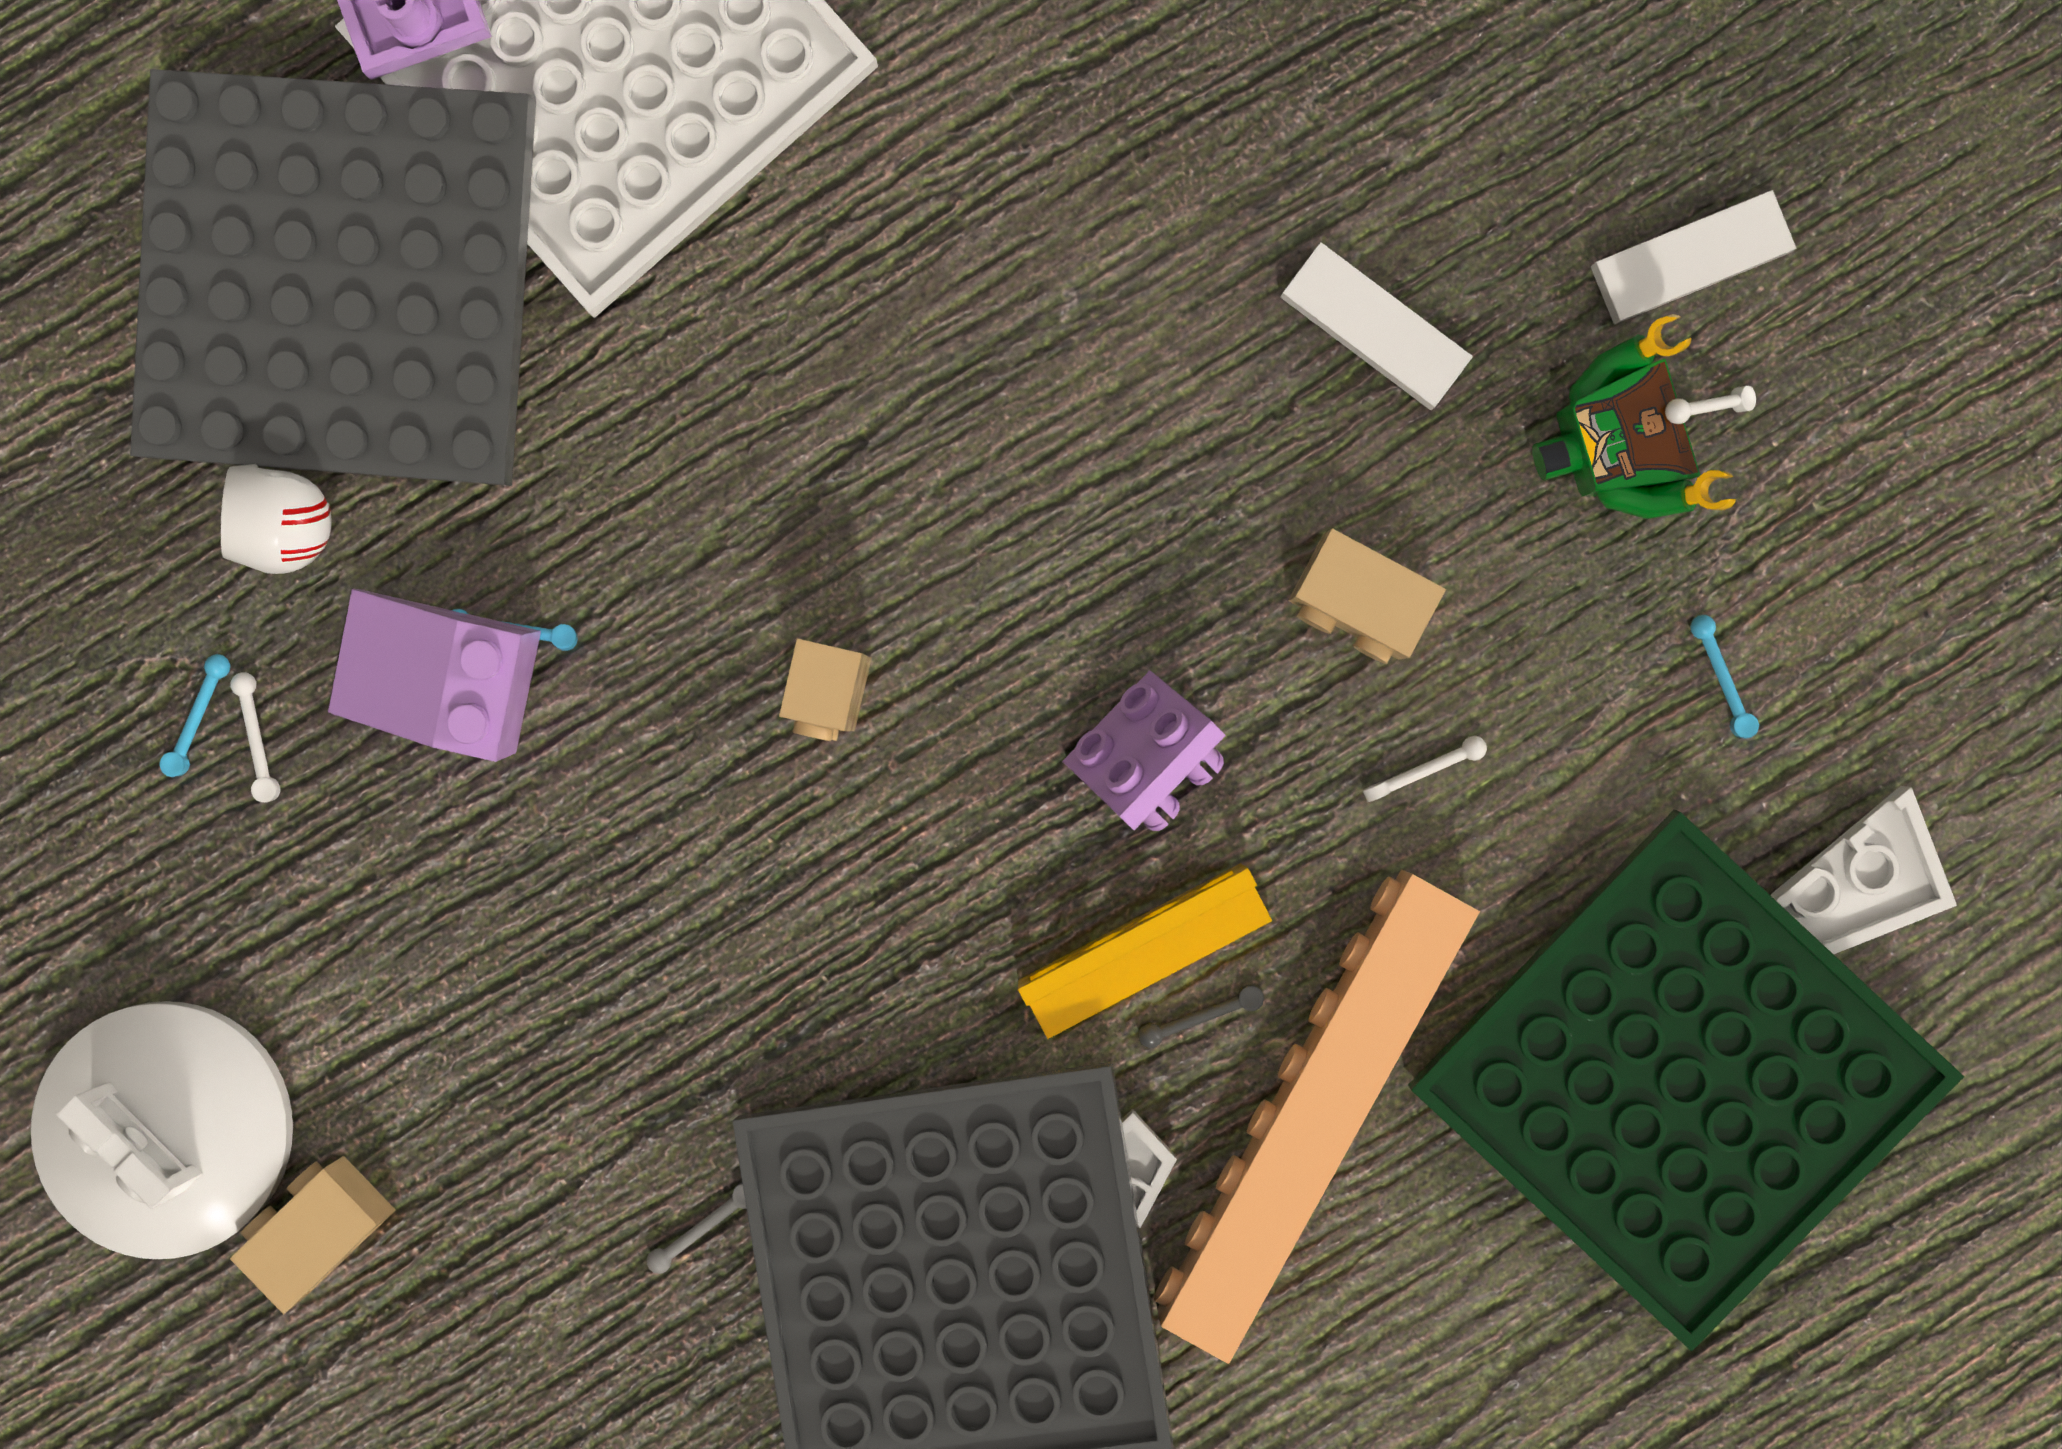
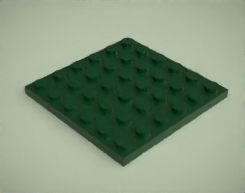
(1684, 1080)

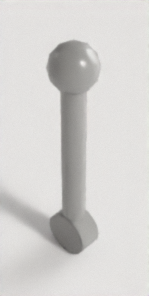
(661, 1259)

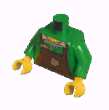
(1621, 438)

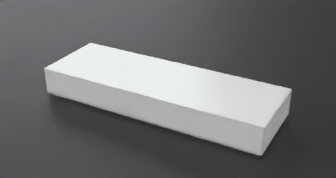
(1693, 257)
(1376, 326)

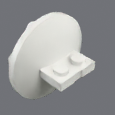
(161, 1130)

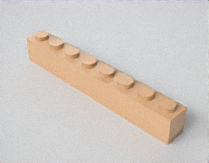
(1314, 1114)

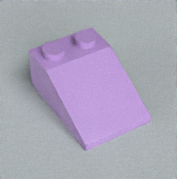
(434, 675)

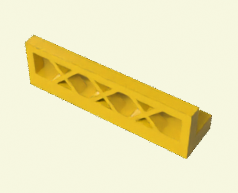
(1144, 950)

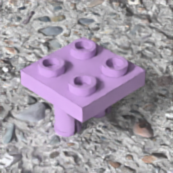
(407, 32)
(1146, 752)

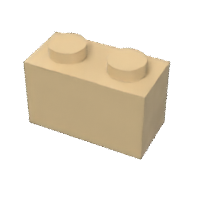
(1365, 597)
(824, 689)
(312, 1233)

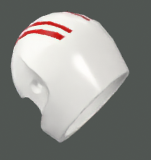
(272, 519)

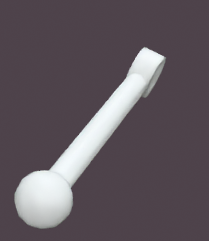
(1741, 400)
(1472, 748)
(265, 787)

